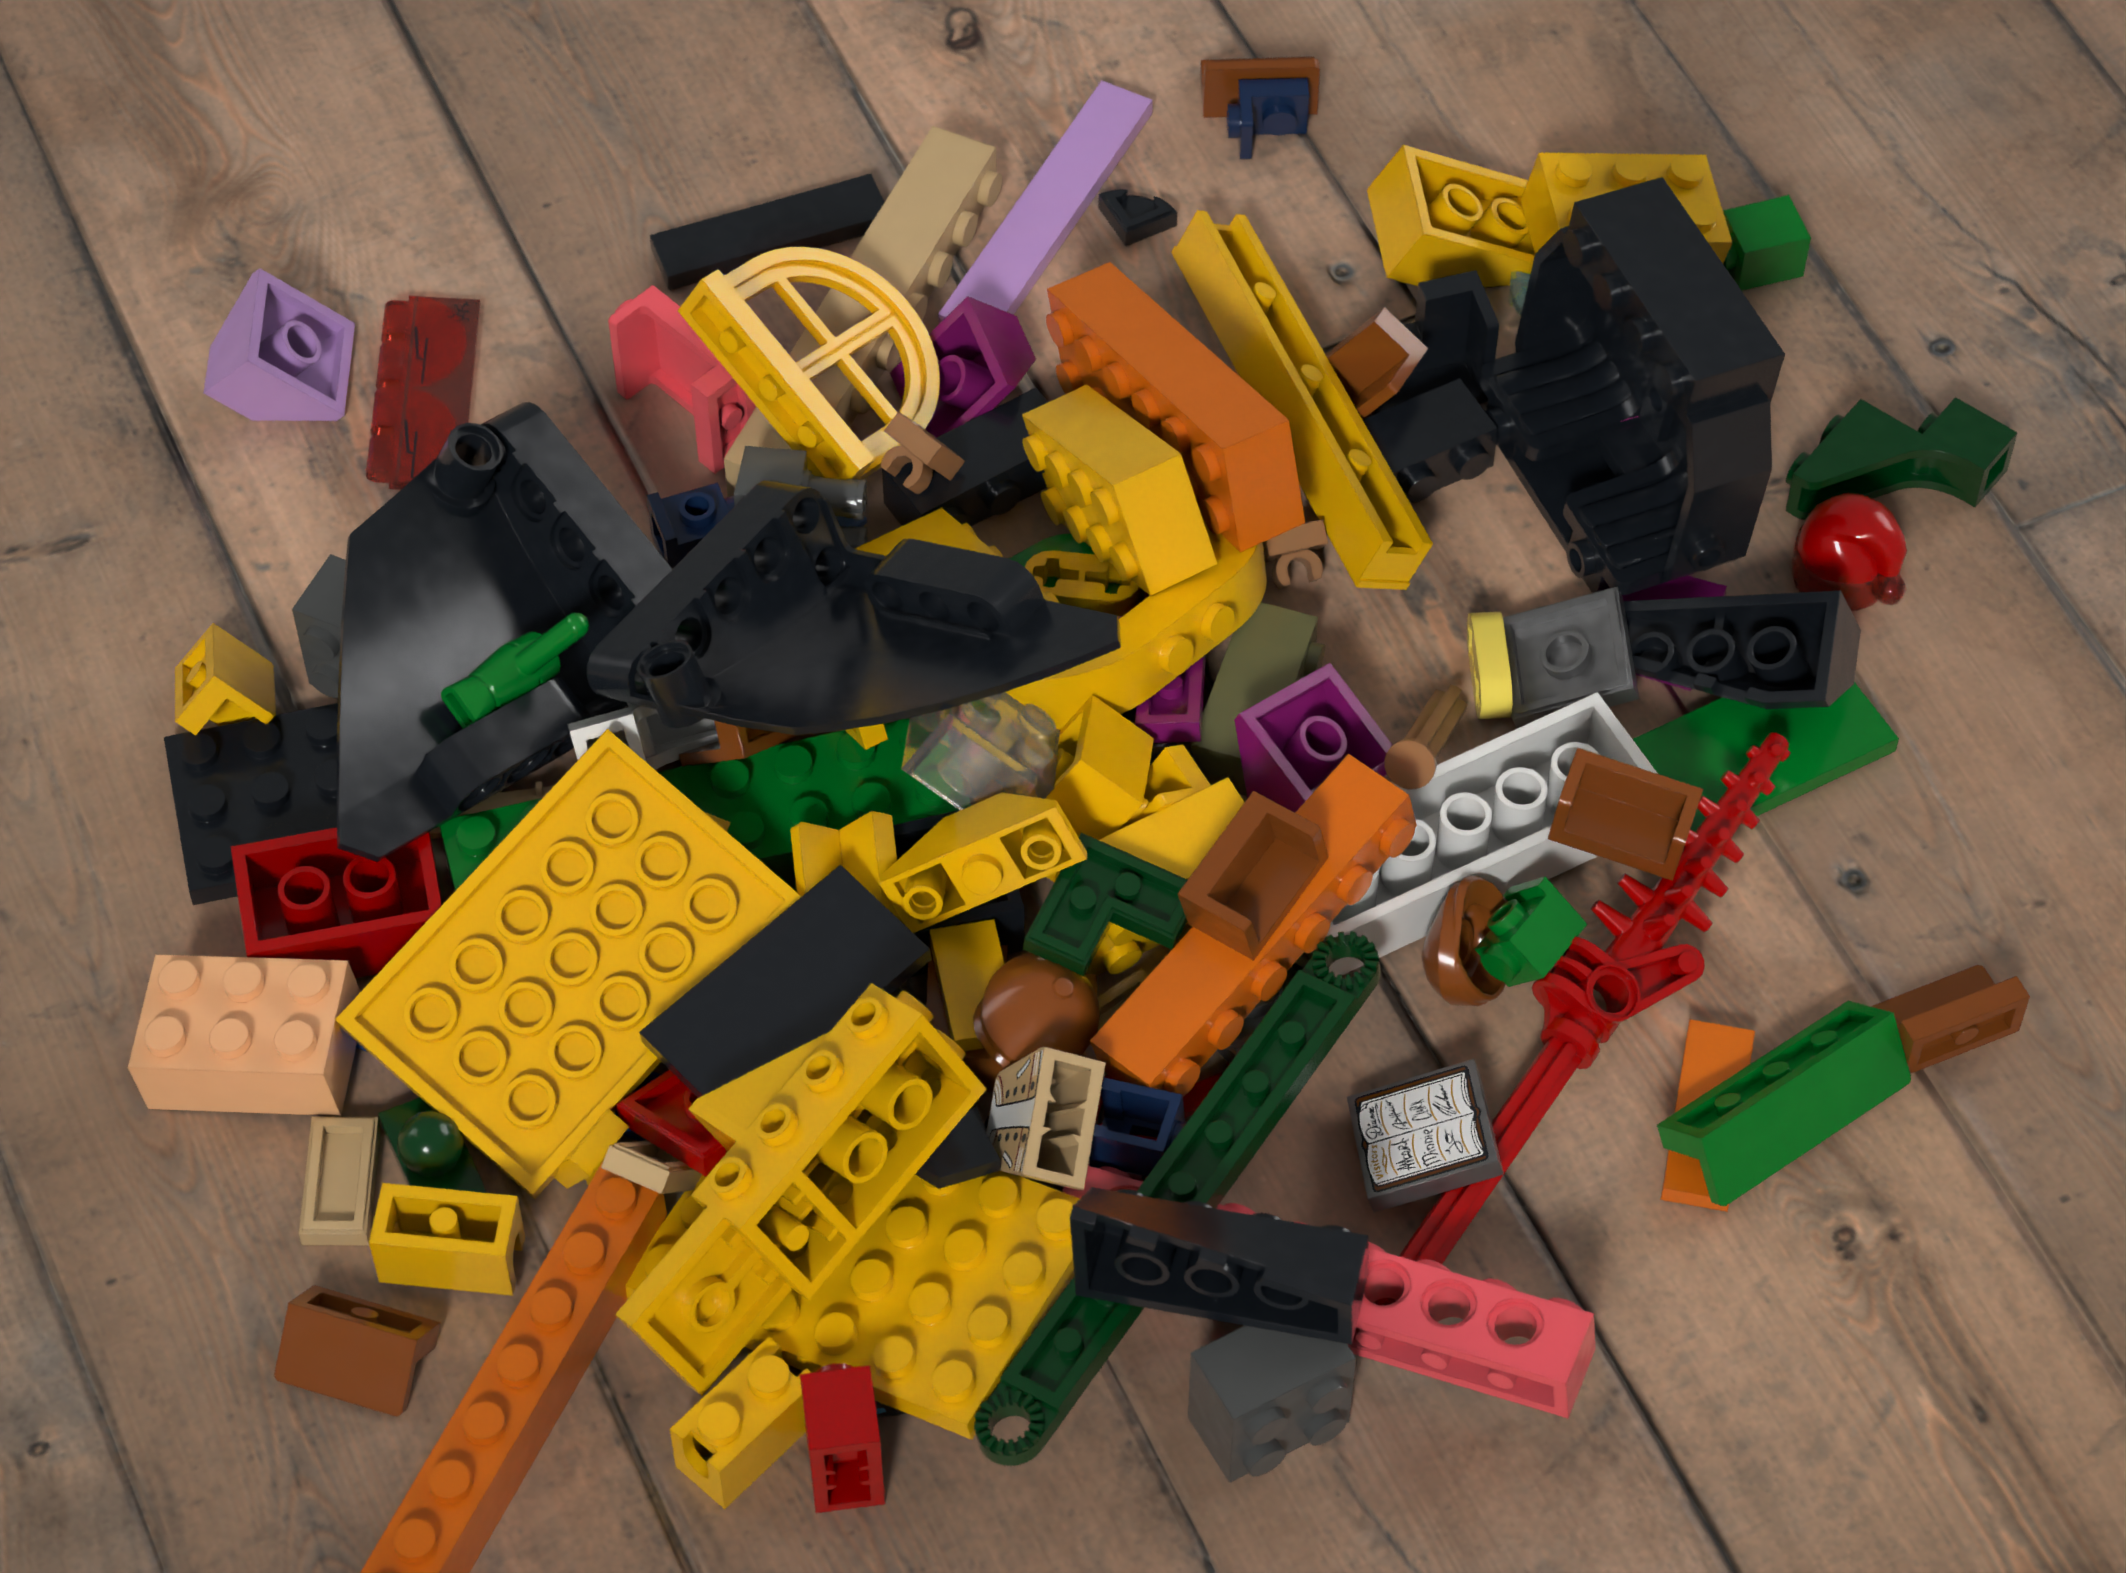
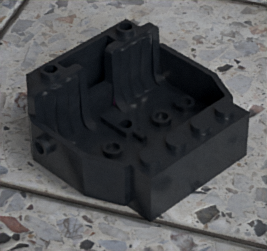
(1637, 394)

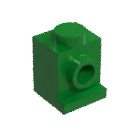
(1529, 933)

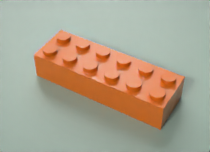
(1178, 389)

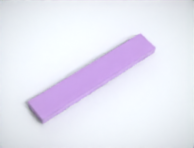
(1054, 200)

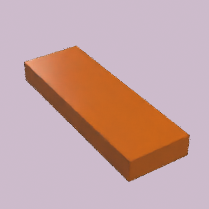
(1709, 1058)

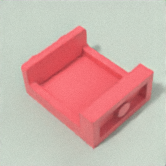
(660, 348)

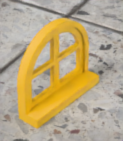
(784, 387)

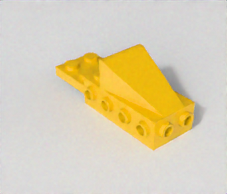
(807, 1171)

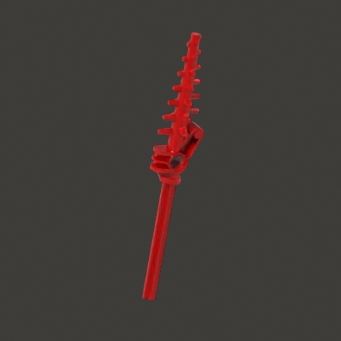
(1628, 976)

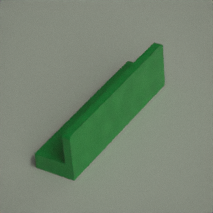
(1790, 1099)

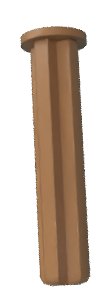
(1413, 759)

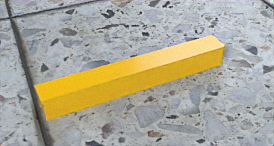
(1282, 360)

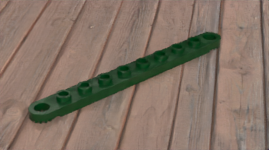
(1198, 1167)

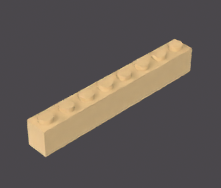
(909, 246)

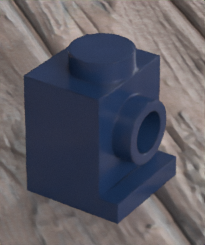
(685, 519)

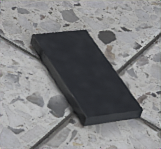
(785, 985)

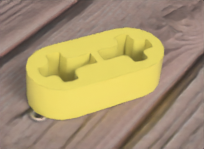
(1489, 665)

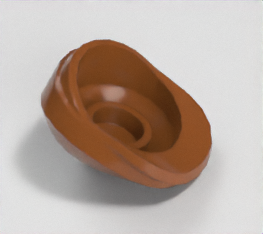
(1449, 947)
(1034, 1007)

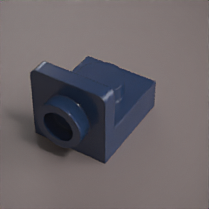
(1267, 109)

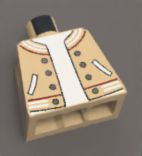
(1046, 1116)

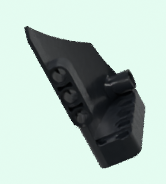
(461, 560)
(808, 636)

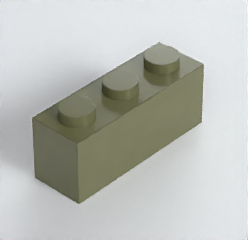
(1261, 659)

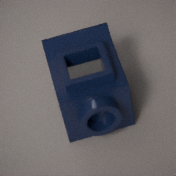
(1140, 1111)

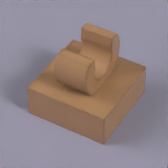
(922, 450)
(1299, 546)

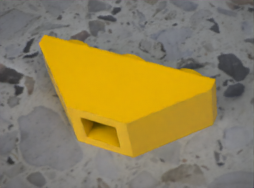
(980, 857)

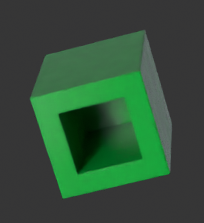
(1766, 243)

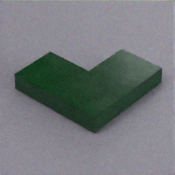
(1100, 892)

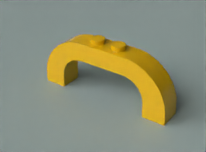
(1160, 637)

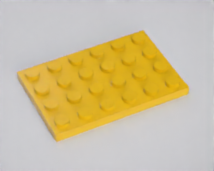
(554, 956)
(927, 1295)

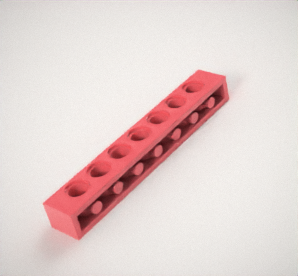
(1469, 1354)

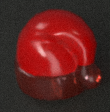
(1853, 549)

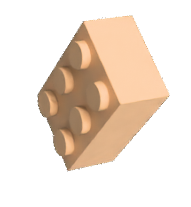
(244, 1035)

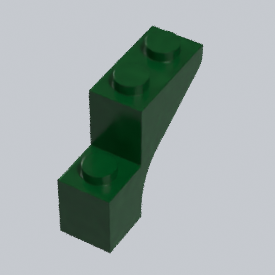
(1877, 455)

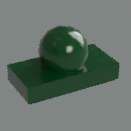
(429, 1148)

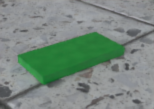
(1821, 742)

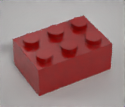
(328, 904)

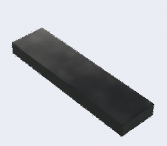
(800, 220)

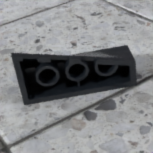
(1219, 1264)

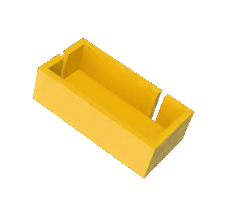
(1118, 489)

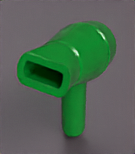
(512, 671)

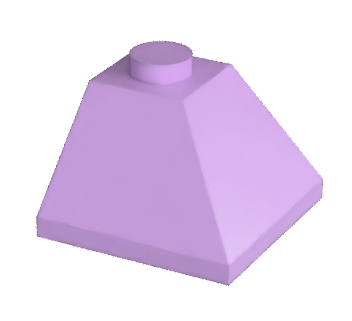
(281, 355)

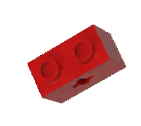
(842, 1437)

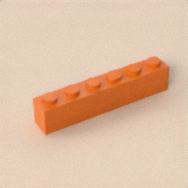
(1207, 989)

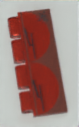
(420, 384)

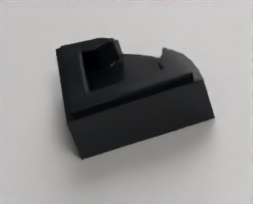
(1136, 216)

